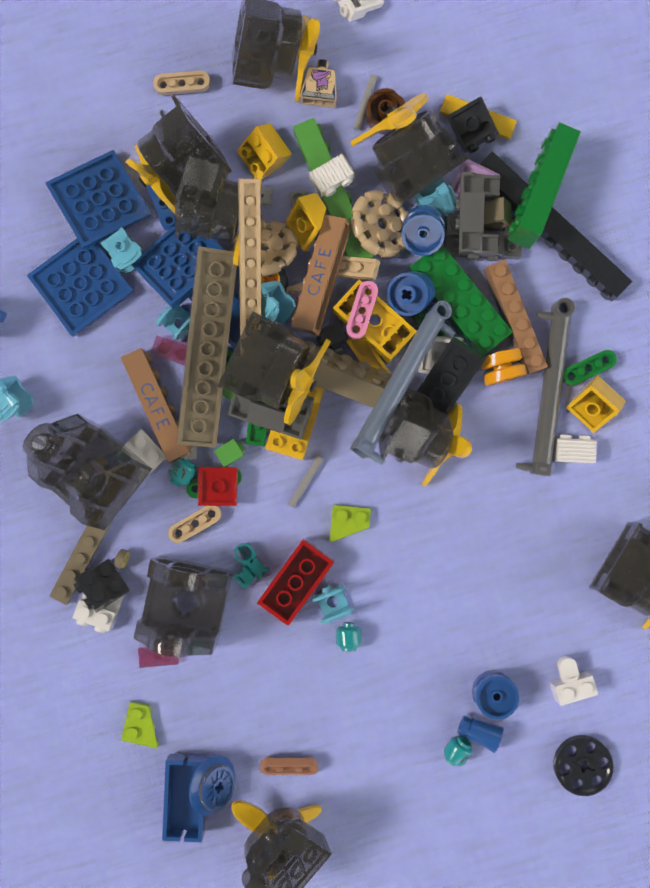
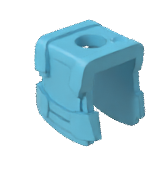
(438, 196)
(122, 251)
(276, 302)
(169, 318)
(13, 398)
(332, 613)

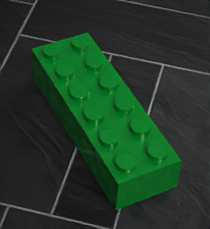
(543, 185)
(471, 312)

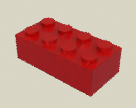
(295, 582)

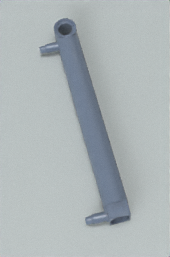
(400, 380)

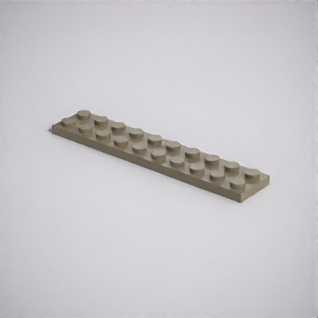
(206, 347)

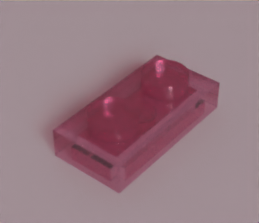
(169, 350)
(150, 659)

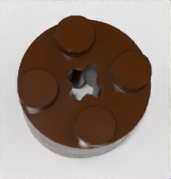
(380, 102)

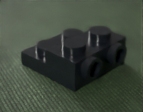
(473, 125)
(100, 585)

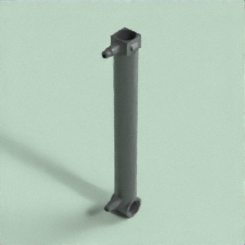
(551, 388)

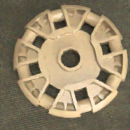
(370, 225)
(275, 256)

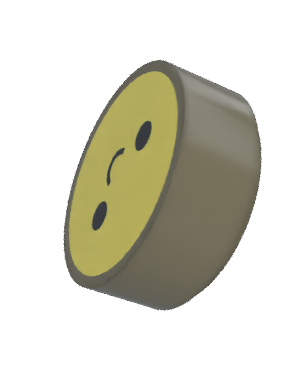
(122, 558)

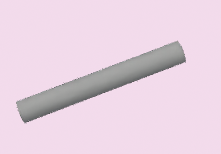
(362, 111)
(305, 482)

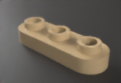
(173, 81)
(187, 527)

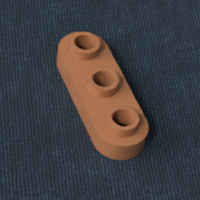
(288, 766)

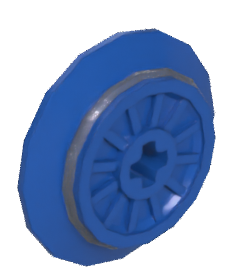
(212, 785)

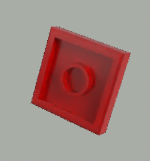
(217, 486)

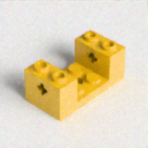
(389, 335)
(292, 446)

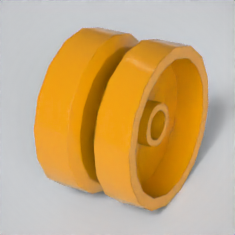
(503, 367)

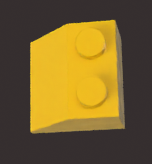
(306, 219)
(596, 404)

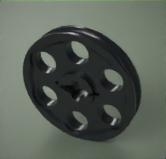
(586, 773)

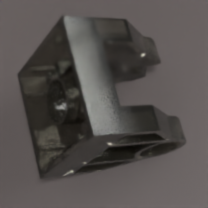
(84, 468)
(163, 624)

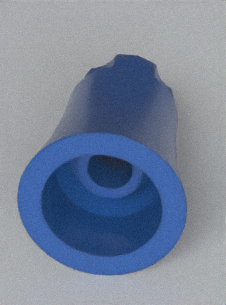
(481, 732)

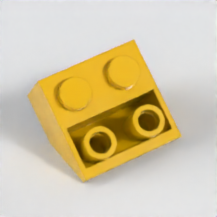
(264, 150)

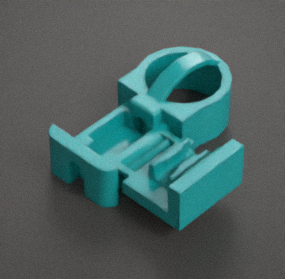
(253, 567)

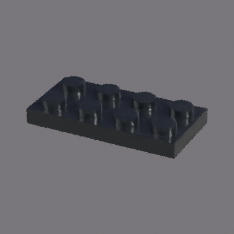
(451, 374)

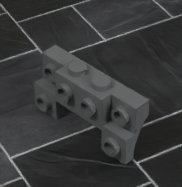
(471, 215)
(506, 248)
(270, 417)

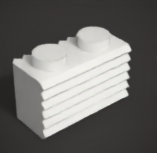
(332, 175)
(575, 450)

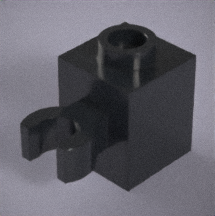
(335, 334)

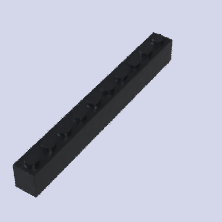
(564, 237)

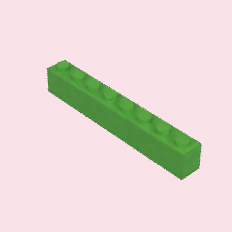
(316, 153)

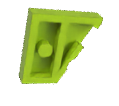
(348, 520)
(139, 726)

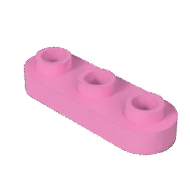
(362, 301)

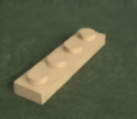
(358, 268)

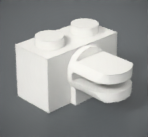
(572, 684)

